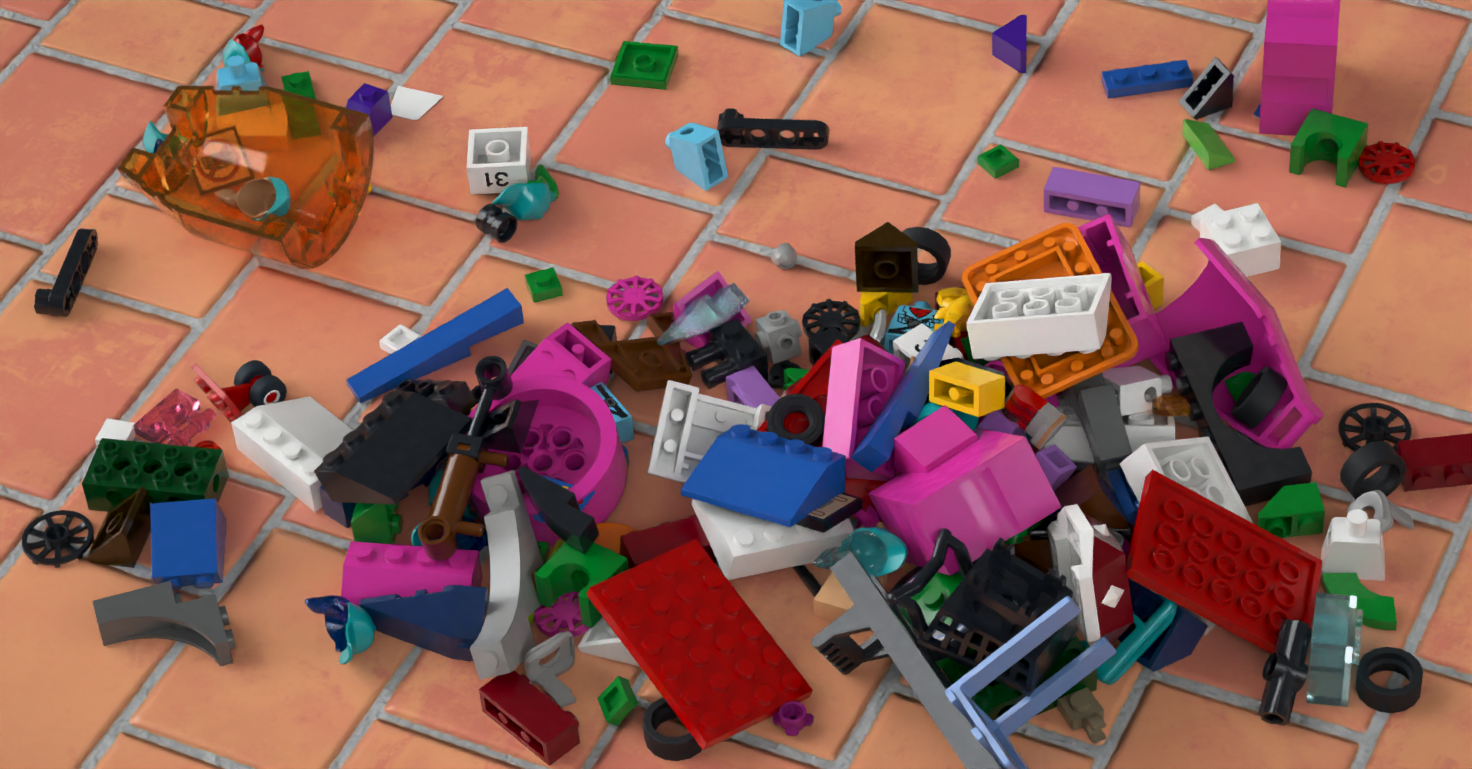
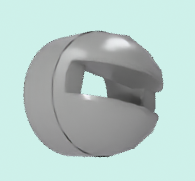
(784, 256)

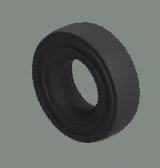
(800, 404)

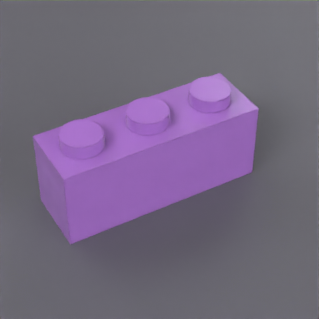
(1091, 196)

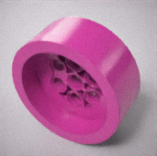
(569, 416)

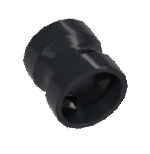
(492, 219)

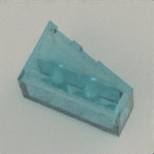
(1333, 648)

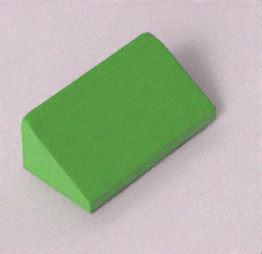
(1206, 144)

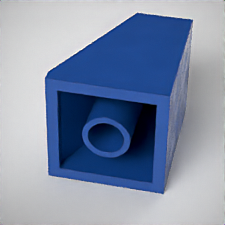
(188, 543)

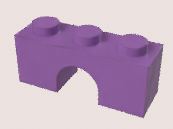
(1052, 460)

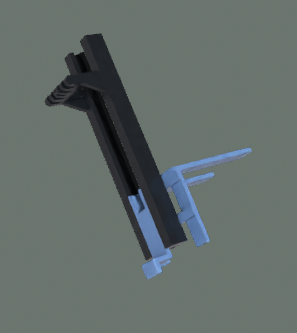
(968, 729)

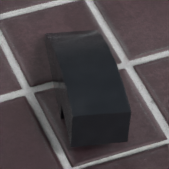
(559, 510)

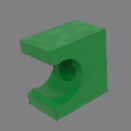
(1329, 139)
(576, 572)

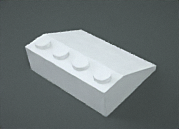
(1040, 317)
(1140, 429)
(290, 443)
(1189, 463)
(758, 546)

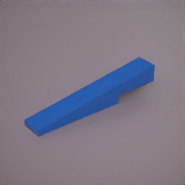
(439, 347)
(904, 403)

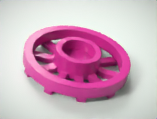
(634, 298)
(564, 614)

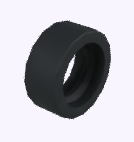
(937, 246)
(1259, 397)
(1365, 461)
(1390, 660)
(666, 747)

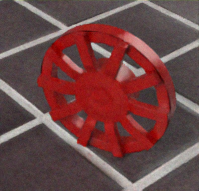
(1386, 162)

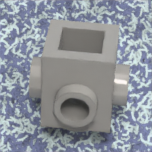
(778, 336)

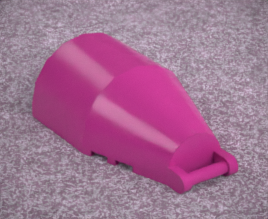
(1226, 297)

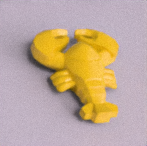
(955, 307)

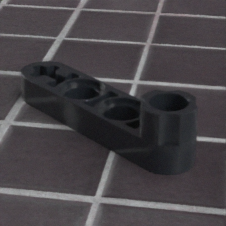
(732, 124)
(66, 288)

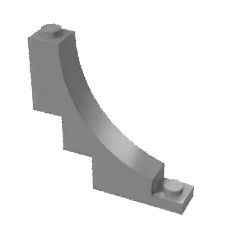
(512, 594)

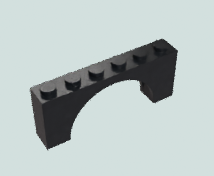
(1199, 366)

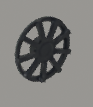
(1373, 427)
(58, 537)

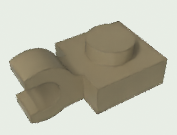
(1083, 710)

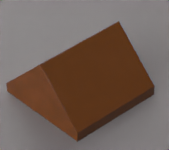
(1093, 497)

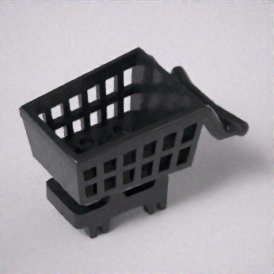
(994, 600)

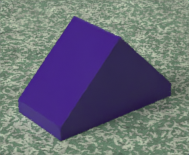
(1010, 43)

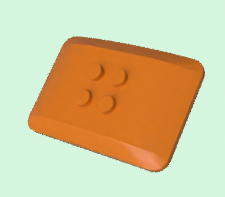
(1054, 254)

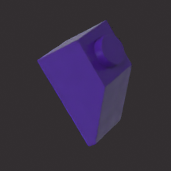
(374, 102)

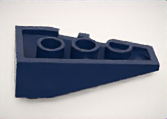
(434, 621)
(1175, 641)

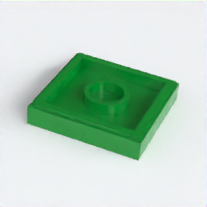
(644, 65)

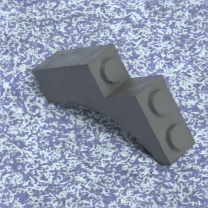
(1101, 421)
(163, 615)

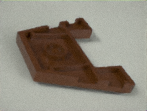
(642, 361)

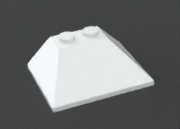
(691, 425)

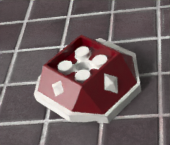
(1094, 572)

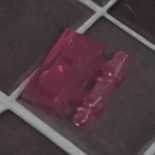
(169, 415)

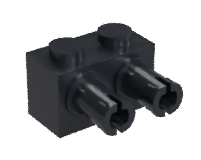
(732, 350)

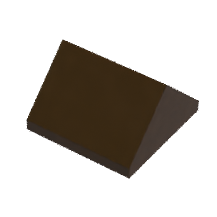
(886, 261)
(123, 532)

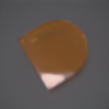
(1170, 405)

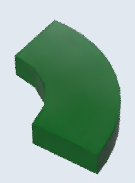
(1377, 609)

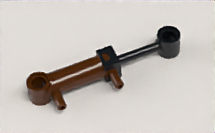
(466, 459)

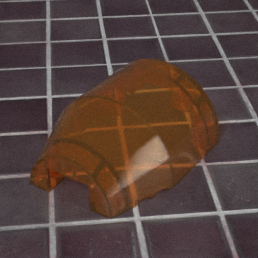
(248, 135)

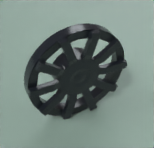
(831, 318)

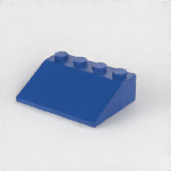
(766, 475)

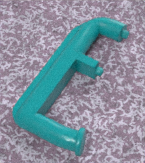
(1136, 642)

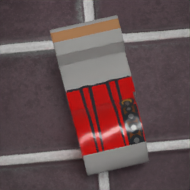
(1033, 414)

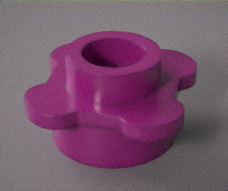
(793, 718)

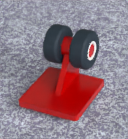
(252, 385)

